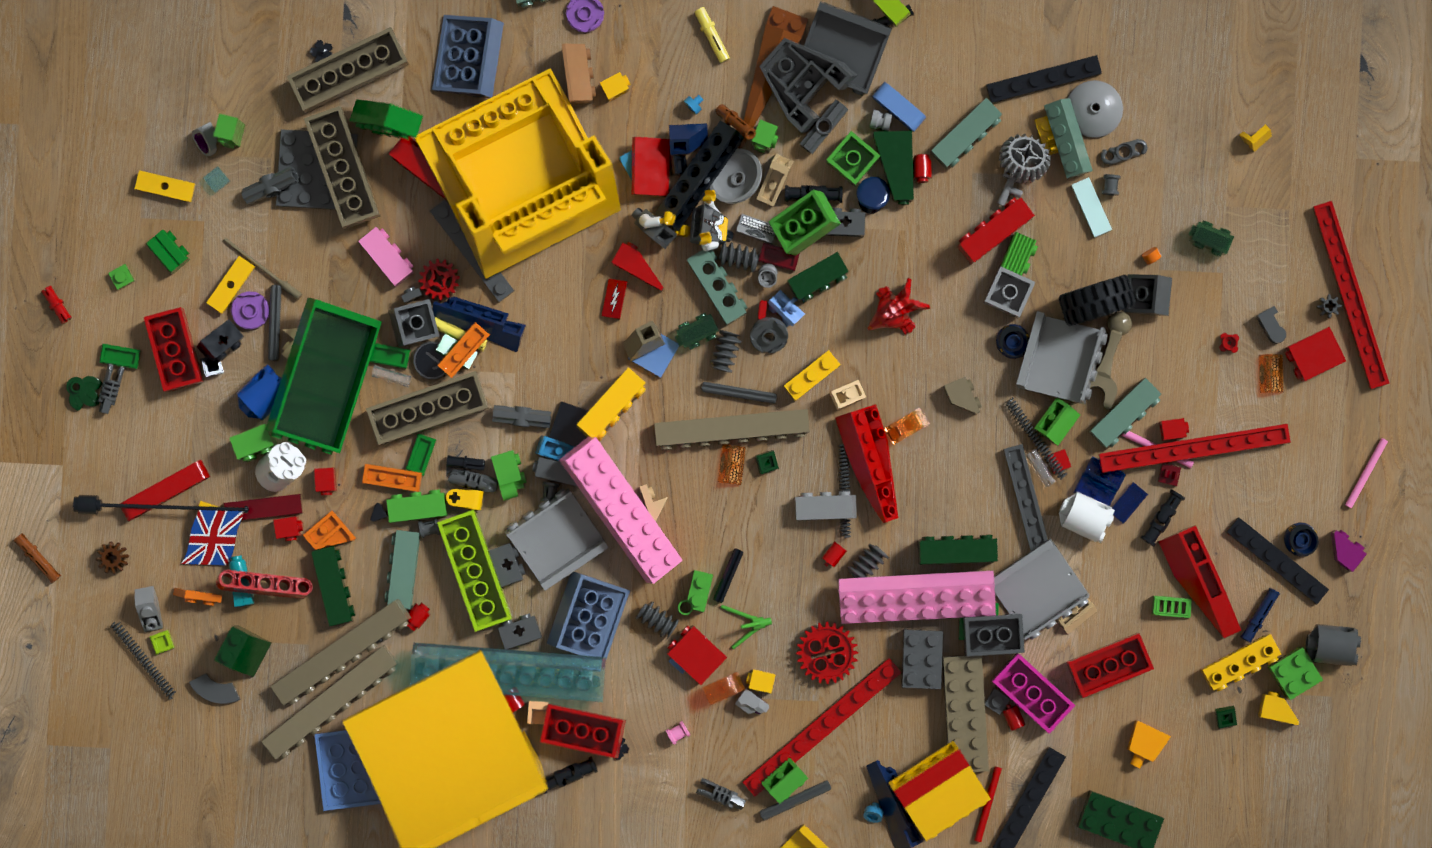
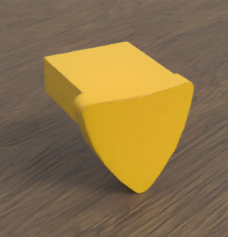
(1258, 138)

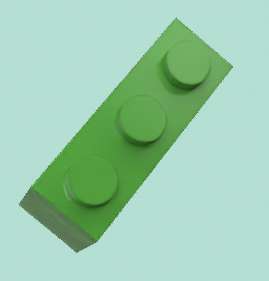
(229, 131)
(417, 506)

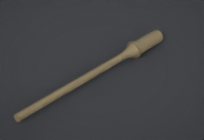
(284, 284)

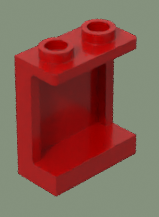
(1315, 354)
(696, 654)

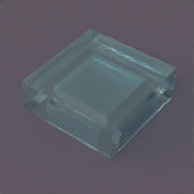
(216, 179)

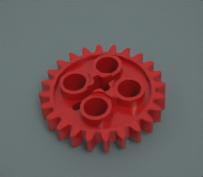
(831, 670)

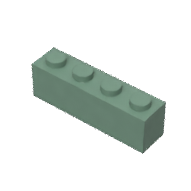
(966, 133)
(1068, 138)
(1125, 413)
(403, 567)

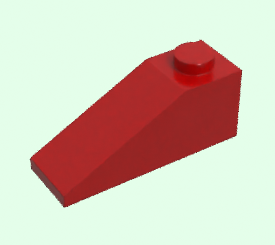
(633, 263)

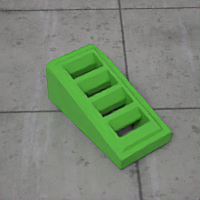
(1156, 604)

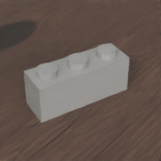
(826, 506)

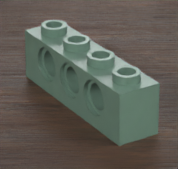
(728, 314)

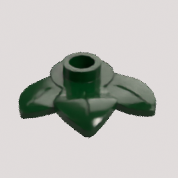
(85, 394)

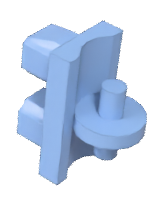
(785, 308)

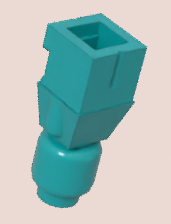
(241, 599)

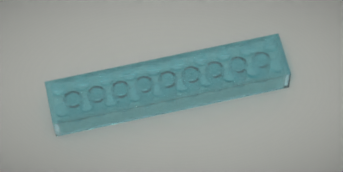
(521, 671)

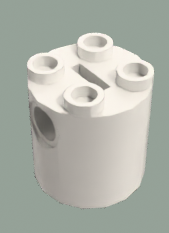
(280, 467)
(1086, 516)

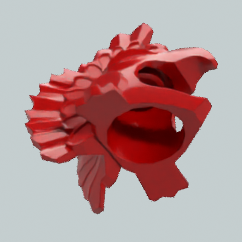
(894, 310)

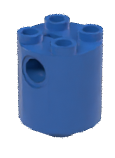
(259, 393)

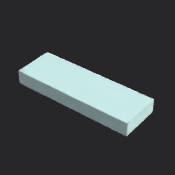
(1091, 207)

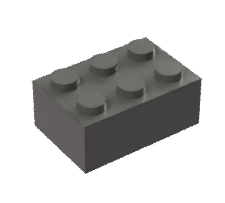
(993, 635)
(922, 659)

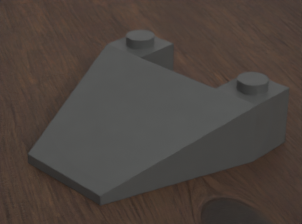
(798, 75)

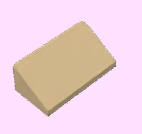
(1078, 616)

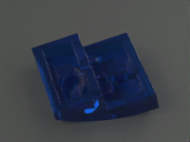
(1097, 484)

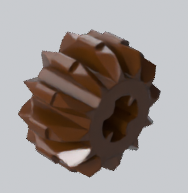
(109, 563)

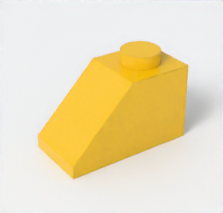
(1276, 709)

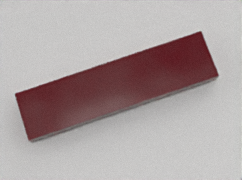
(269, 506)

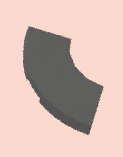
(214, 691)

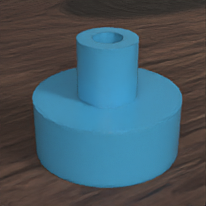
(693, 104)
(873, 813)

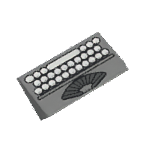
(756, 229)

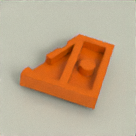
(329, 532)
(191, 596)

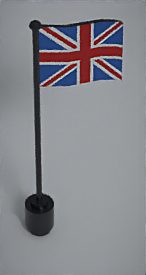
(211, 535)

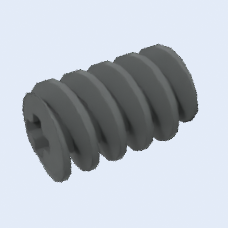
(739, 257)
(725, 351)
(868, 562)
(657, 619)

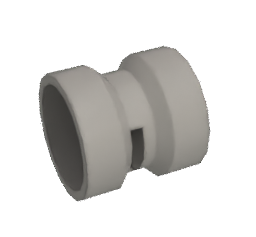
(880, 120)
(765, 279)

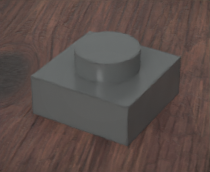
(411, 294)
(997, 701)

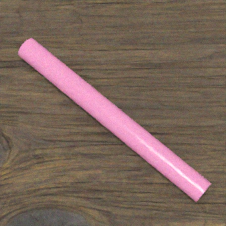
(1144, 442)
(1366, 473)

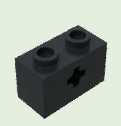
(224, 333)

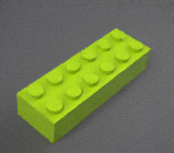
(474, 570)

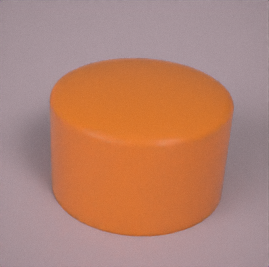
(1151, 255)

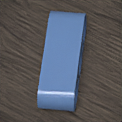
(899, 106)

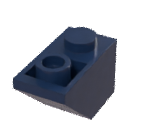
(687, 137)

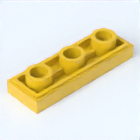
(154, 184)
(223, 294)

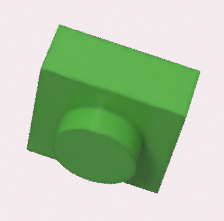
(121, 277)

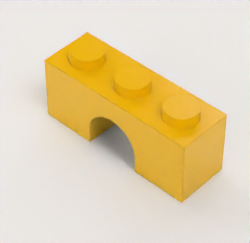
(812, 375)

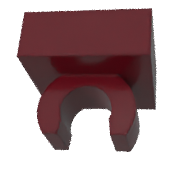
(1169, 474)

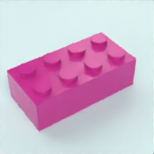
(1033, 693)

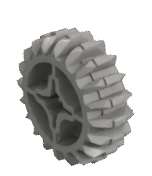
(1013, 158)

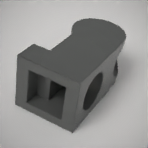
(1270, 326)

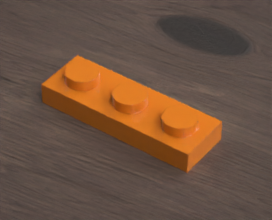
(463, 349)
(392, 477)

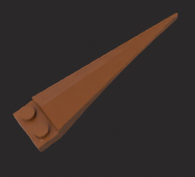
(779, 25)

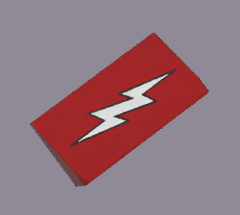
(614, 299)

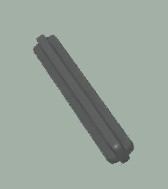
(274, 322)
(739, 392)
(795, 800)

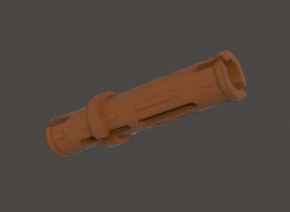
(731, 118)
(35, 556)

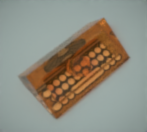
(1271, 373)
(731, 464)

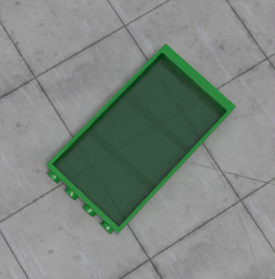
(323, 376)

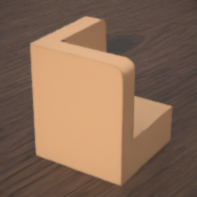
(537, 712)

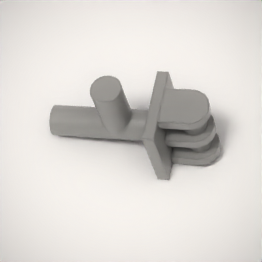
(1009, 189)

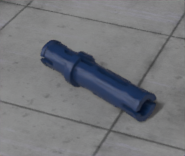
(1262, 611)

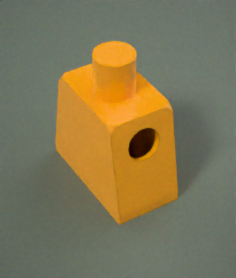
(1145, 743)

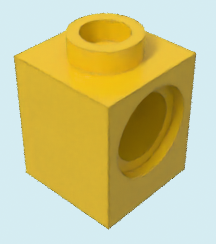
(615, 86)
(760, 681)

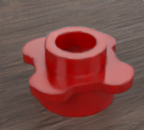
(1224, 343)

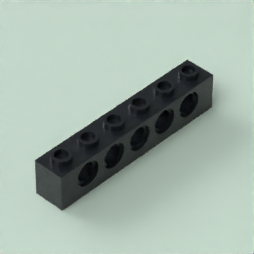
(700, 173)

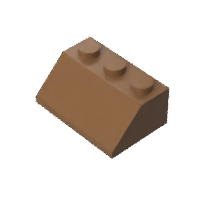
(578, 74)

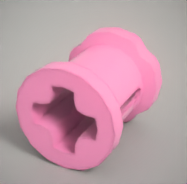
(677, 732)

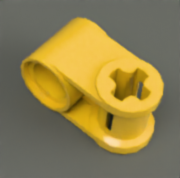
(468, 499)

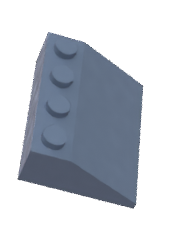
(468, 55)
(588, 616)

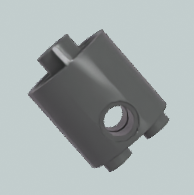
(1333, 645)

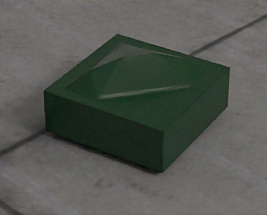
(766, 462)
(1226, 717)

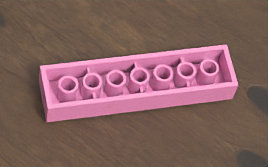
(620, 510)
(917, 597)

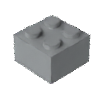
(1009, 292)

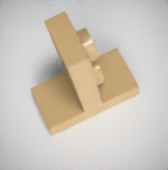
(775, 179)

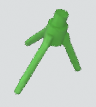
(756, 623)

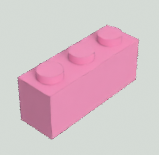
(387, 256)

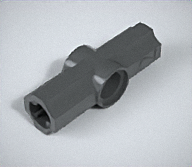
(831, 117)
(270, 185)
(521, 416)

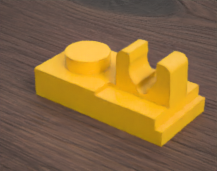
(1045, 134)

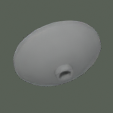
(1110, 112)
(740, 166)

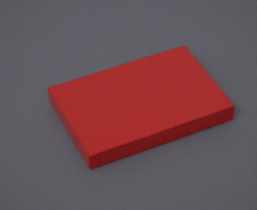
(650, 166)

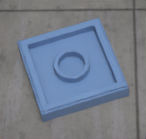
(658, 359)

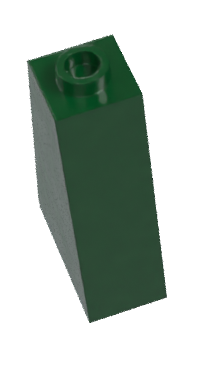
(897, 163)

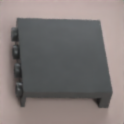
(851, 40)

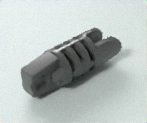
(110, 389)
(473, 480)
(721, 795)

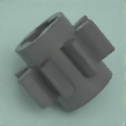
(1326, 310)

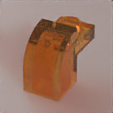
(907, 426)
(724, 688)

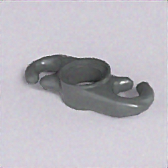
(1132, 152)

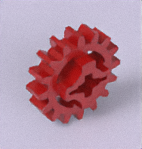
(431, 283)

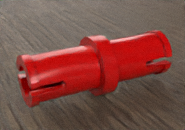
(56, 304)

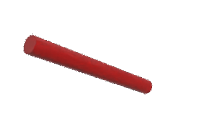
(987, 807)

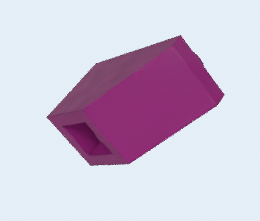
(1345, 552)

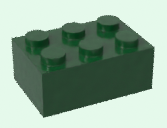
(818, 278)

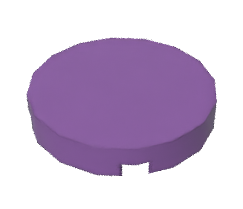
(585, 15)
(250, 310)

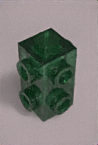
(1211, 238)
(691, 334)

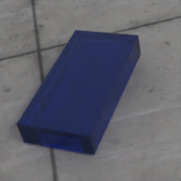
(1128, 502)

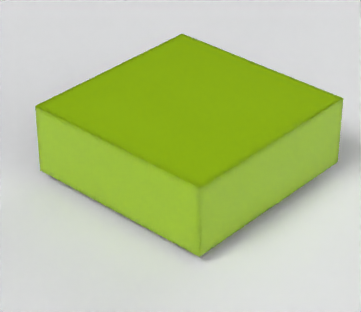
(162, 642)

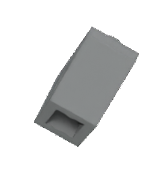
(148, 608)

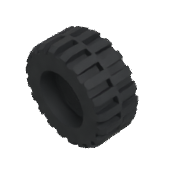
(1097, 300)

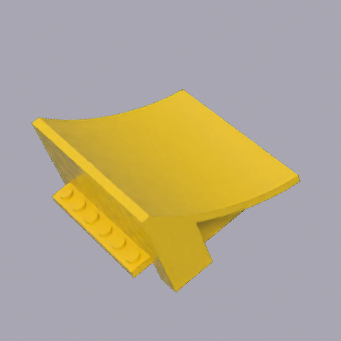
(520, 172)
(446, 754)

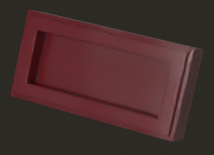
(778, 257)

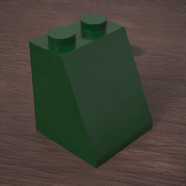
(242, 651)

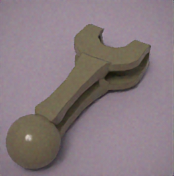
(1118, 325)

